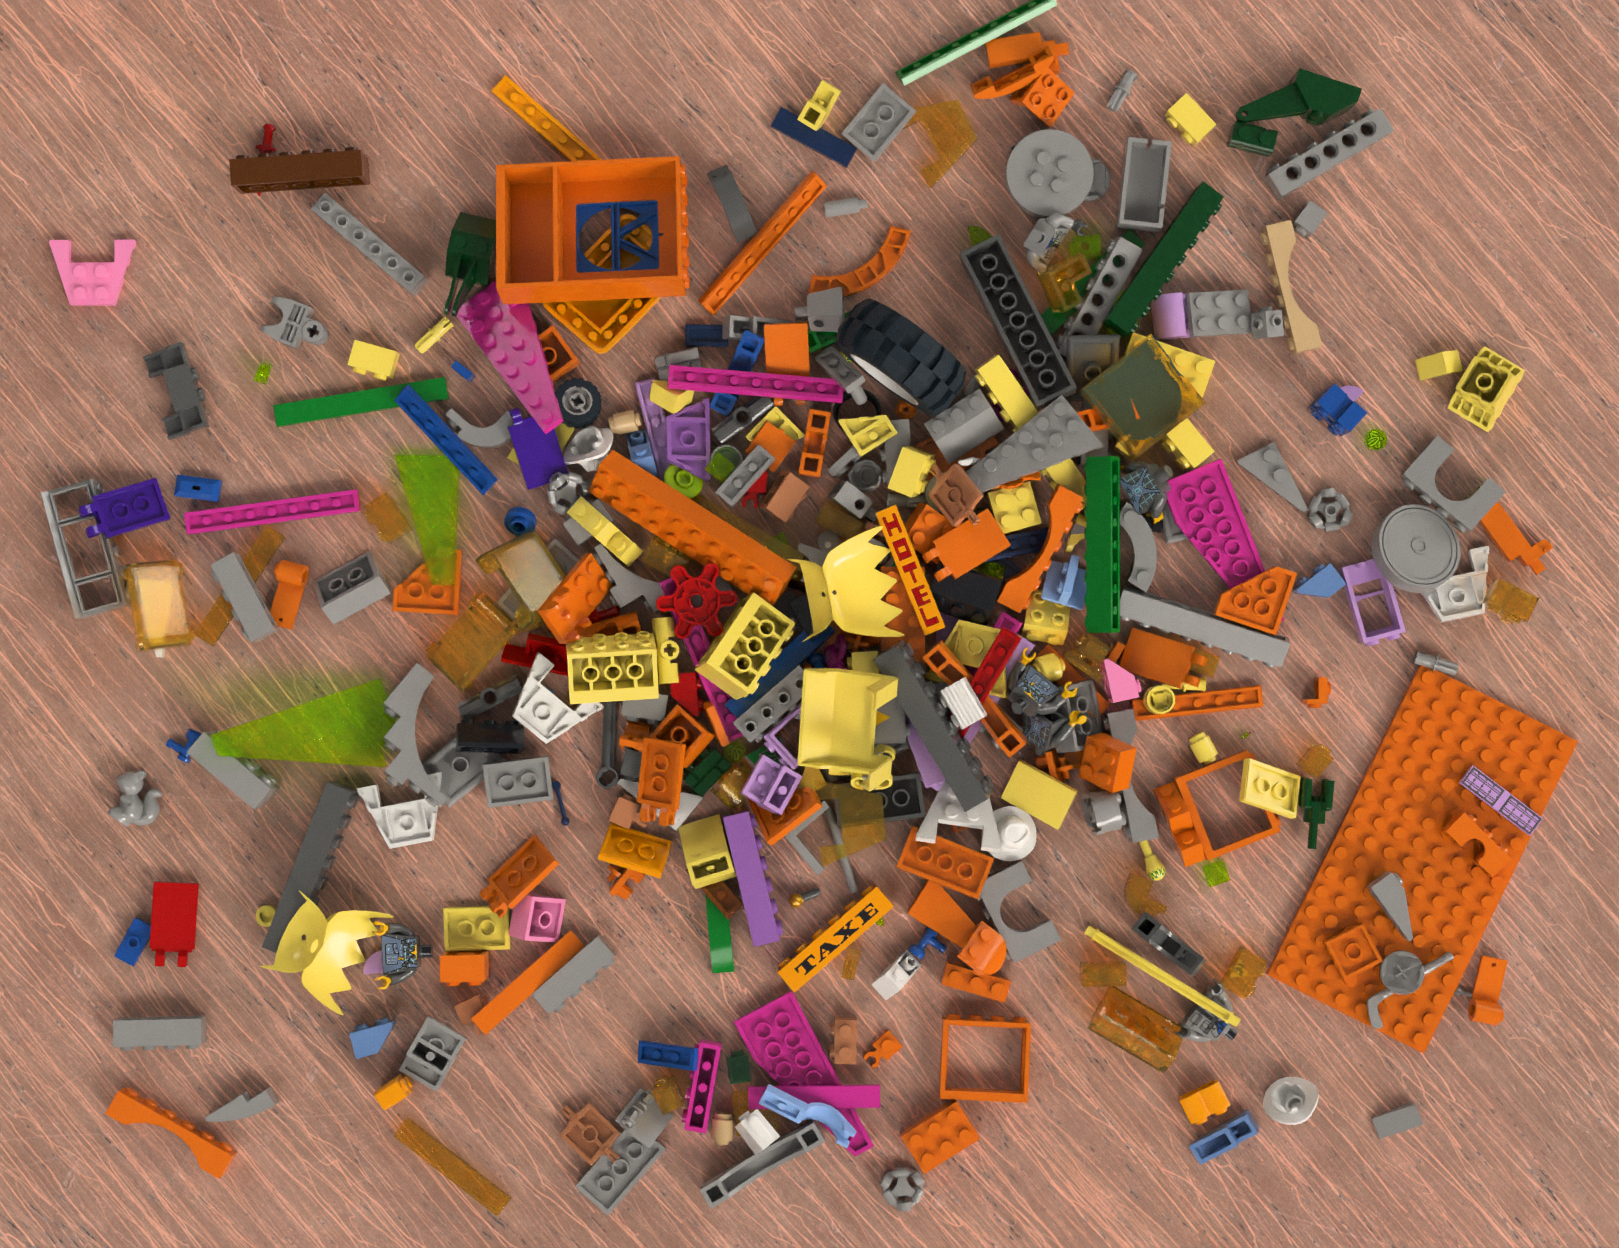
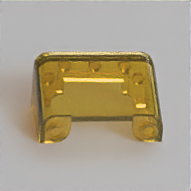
(529, 573)
(158, 605)
(472, 641)

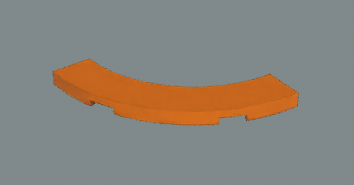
(870, 272)

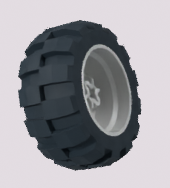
(901, 356)

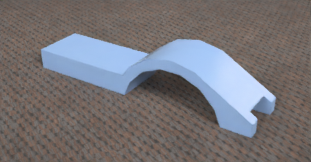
(798, 1111)

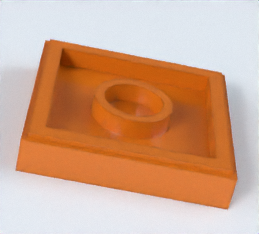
(1352, 951)

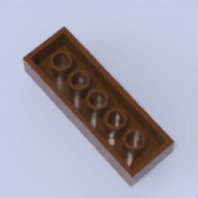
(299, 171)

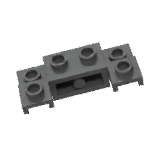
(182, 387)

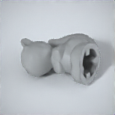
(131, 807)

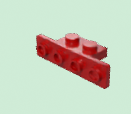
(535, 643)

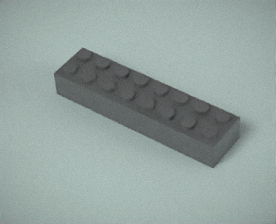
(1017, 322)
(935, 726)
(314, 856)

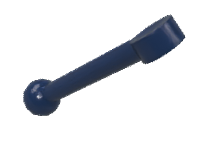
(557, 785)

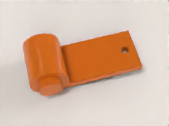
(290, 589)
(1486, 991)

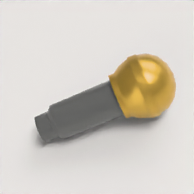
(797, 900)

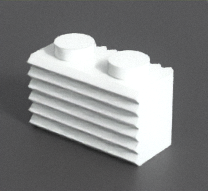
(962, 703)

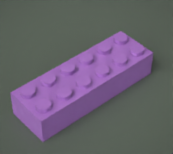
(751, 877)

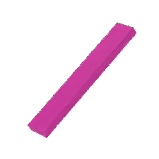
(834, 1095)

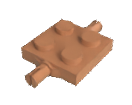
(955, 495)
(590, 1134)

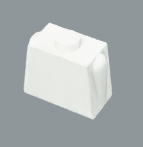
(756, 1131)

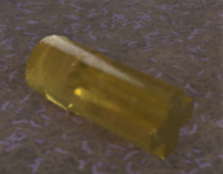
(851, 963)

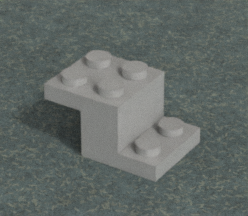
(432, 1053)

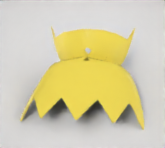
(857, 585)
(327, 948)

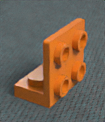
(1044, 97)

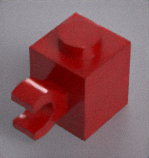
(758, 487)

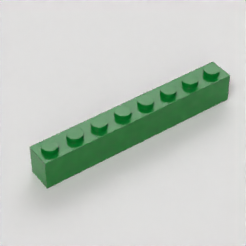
(1102, 544)

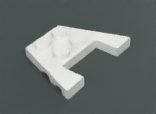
(1463, 593)
(542, 710)
(948, 810)
(402, 822)

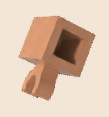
(625, 811)
(469, 1007)

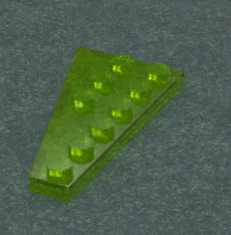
(433, 499)

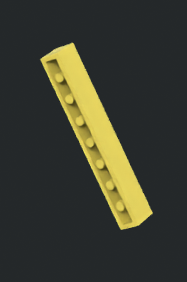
(1019, 410)

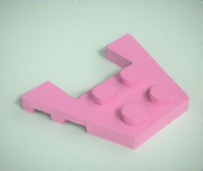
(92, 281)

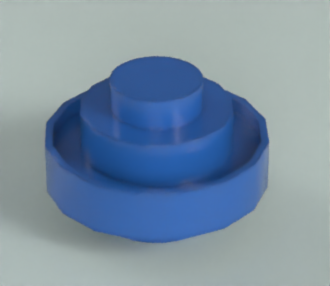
(520, 521)

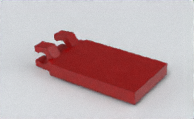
(173, 920)

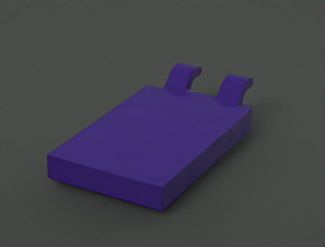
(536, 452)
(126, 509)

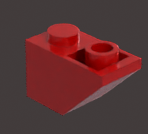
(687, 692)

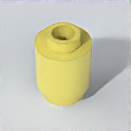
(1203, 748)

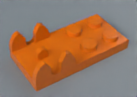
(575, 599)
(946, 864)

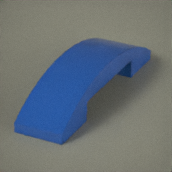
(743, 360)

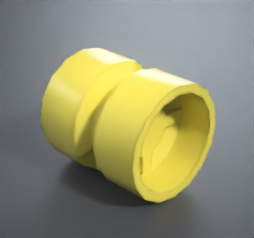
(1158, 699)

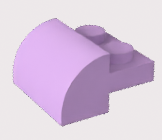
(1170, 317)
(771, 785)

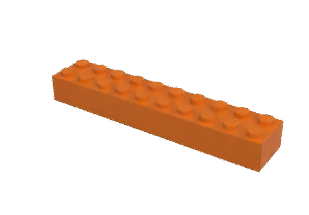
(691, 528)

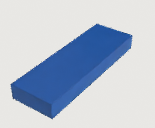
(668, 1055)

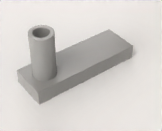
(842, 373)
(745, 476)

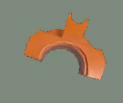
(634, 735)

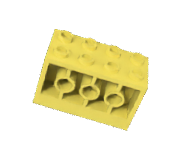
(745, 647)
(612, 668)

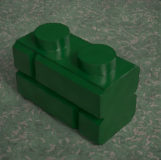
(1252, 138)
(707, 771)

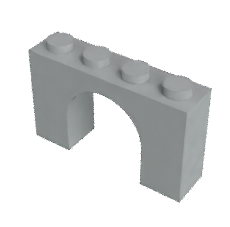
(1463, 513)
(1018, 942)

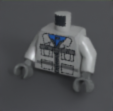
(1047, 237)
(1203, 1025)

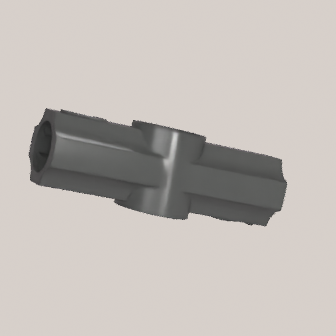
(730, 426)
(477, 704)

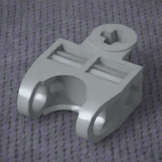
(295, 324)

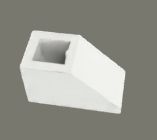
(896, 975)

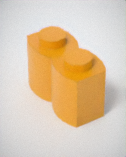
(394, 1091)
(1204, 1101)

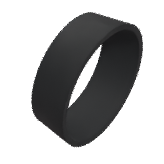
(846, 396)

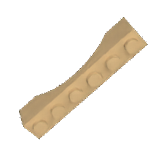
(1301, 331)

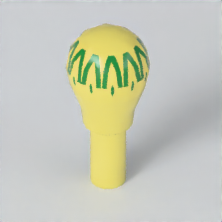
(1154, 867)

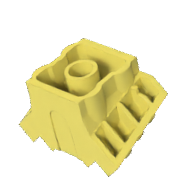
(1485, 388)

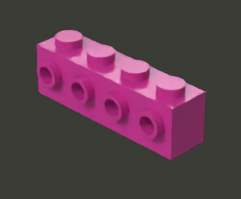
(702, 1089)

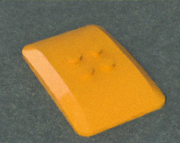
(605, 322)

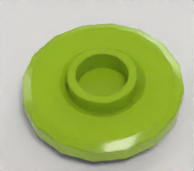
(682, 481)

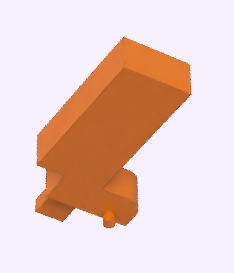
(1016, 49)
(1511, 541)

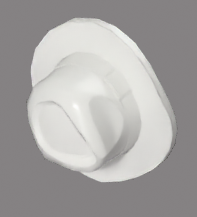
(589, 447)
(1015, 832)
(1290, 1100)

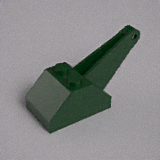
(1307, 96)
(469, 257)

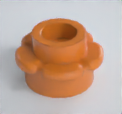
(899, 410)

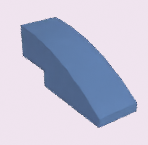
(1224, 1137)

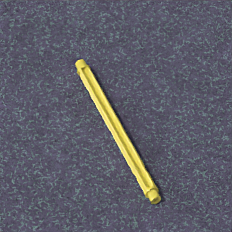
(1162, 976)

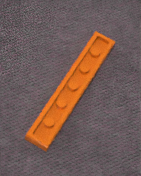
(1205, 702)
(527, 982)

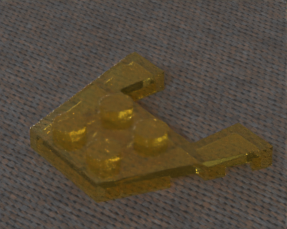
(949, 134)
(860, 820)

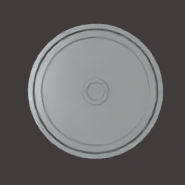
(1049, 173)
(1416, 548)

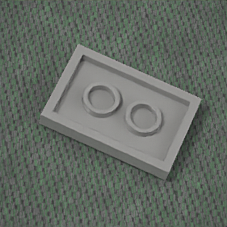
(879, 122)
(1218, 313)
(518, 781)

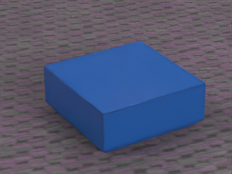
(464, 372)

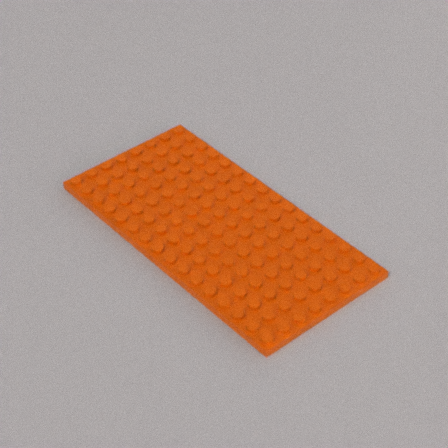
(1397, 828)

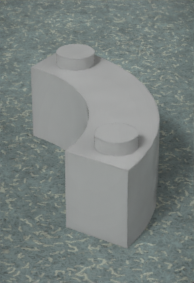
(1143, 547)

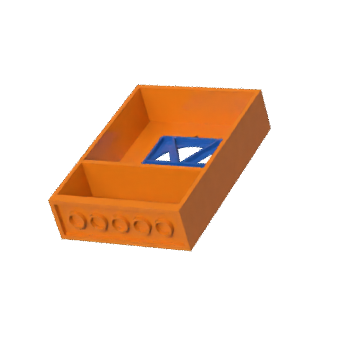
(549, 203)

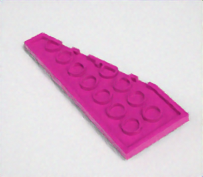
(513, 346)
(1214, 523)
(792, 1055)

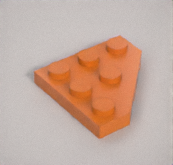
(421, 596)
(1258, 600)
(799, 808)

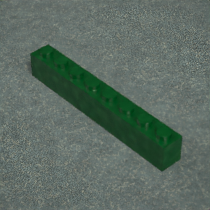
(1163, 259)

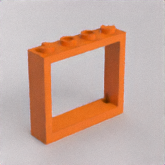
(1180, 782)
(978, 1094)

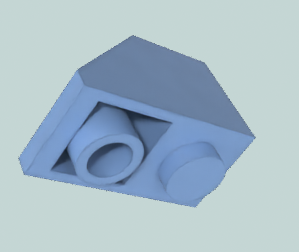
(641, 451)
(1321, 584)
(370, 1039)

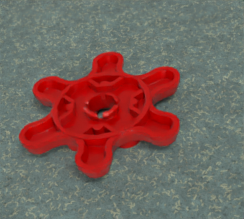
(711, 600)

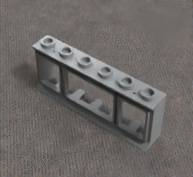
(111, 551)

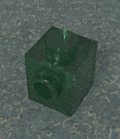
(738, 1067)

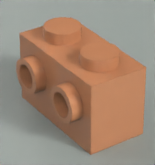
(784, 496)
(845, 1034)

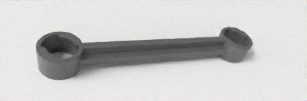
(608, 743)

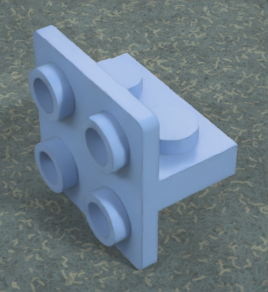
(1065, 584)

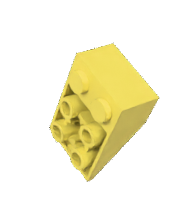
(707, 851)

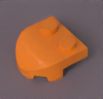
(984, 950)

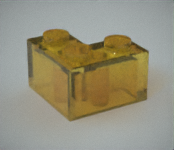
(1059, 281)
(1510, 602)

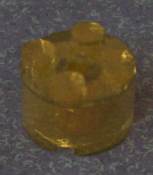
(731, 785)

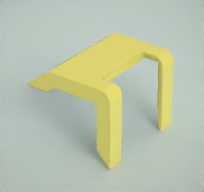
(841, 722)

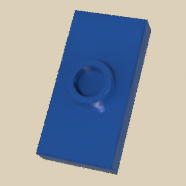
(134, 942)

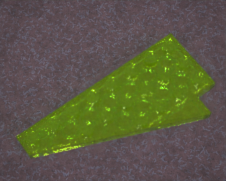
(328, 730)

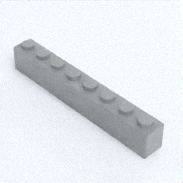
(1202, 626)

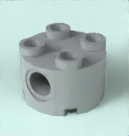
(1103, 811)

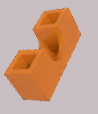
(814, 443)
(626, 623)
(1491, 856)
(962, 978)

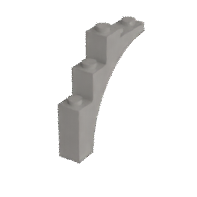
(632, 587)
(401, 737)

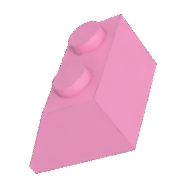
(1118, 682)
(537, 918)

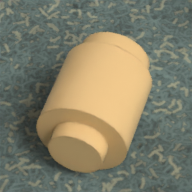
(625, 422)
(722, 1127)

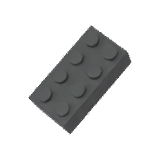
(900, 800)

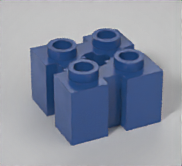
(1337, 410)

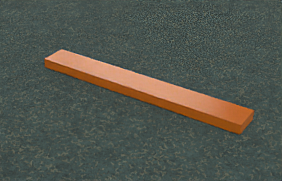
(762, 243)

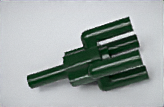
(1315, 806)

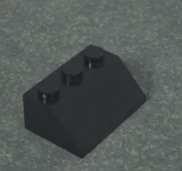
(967, 597)
(489, 737)

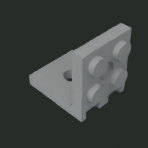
(801, 847)

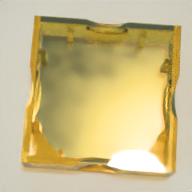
(1142, 397)

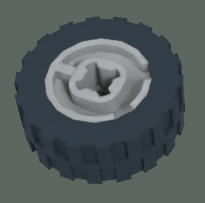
(578, 402)

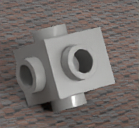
(1267, 323)

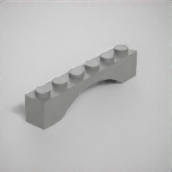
(1140, 822)
(754, 1166)

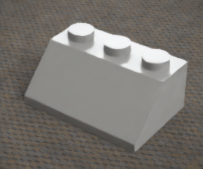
(964, 426)
(351, 587)
(1082, 701)

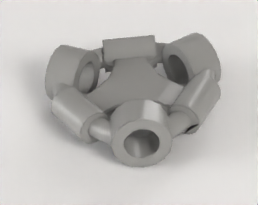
(566, 491)
(1329, 511)
(902, 1188)

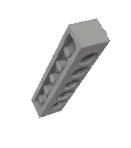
(1378, 127)
(369, 244)
(1128, 255)

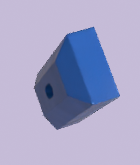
(209, 488)

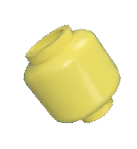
(1049, 666)

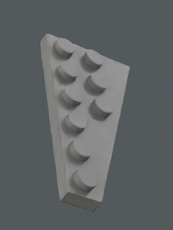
(1041, 443)

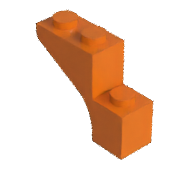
(1180, 824)

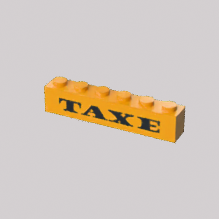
(835, 938)

